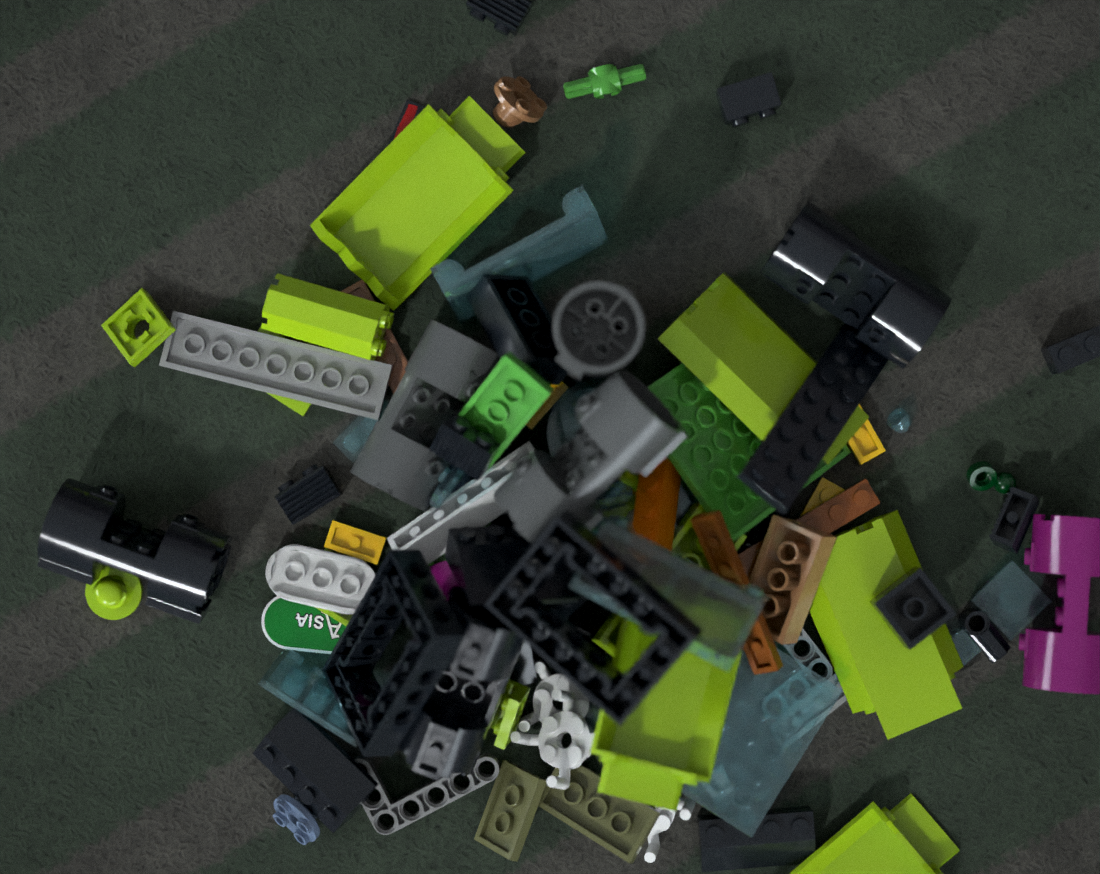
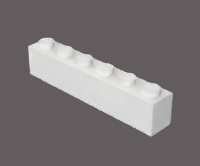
(467, 507)

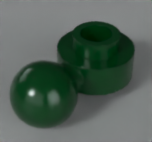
(989, 478)

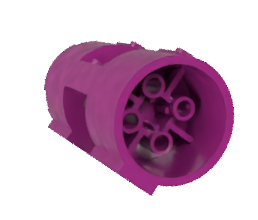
(1068, 655)

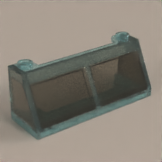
(713, 603)

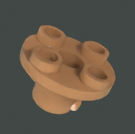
(516, 102)

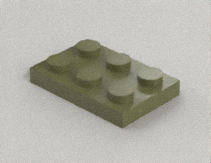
(510, 810)

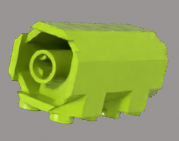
(327, 317)

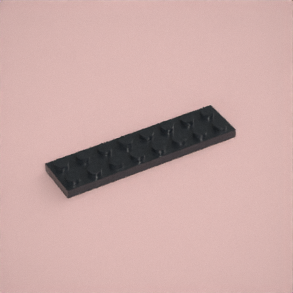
(812, 420)

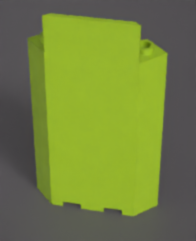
(420, 199)
(745, 358)
(868, 658)
(670, 733)
(884, 843)

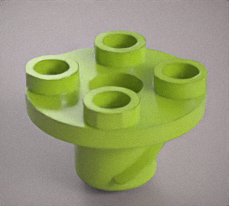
(114, 594)

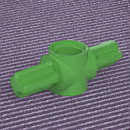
(604, 80)

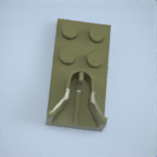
(606, 819)

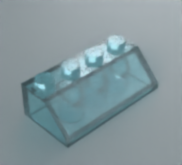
(306, 691)

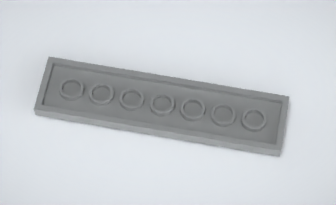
(276, 365)

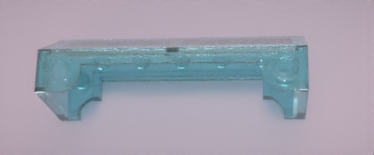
(533, 256)

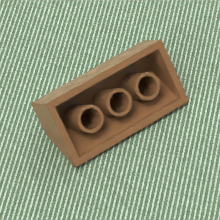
(790, 573)

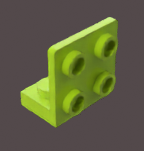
(509, 712)

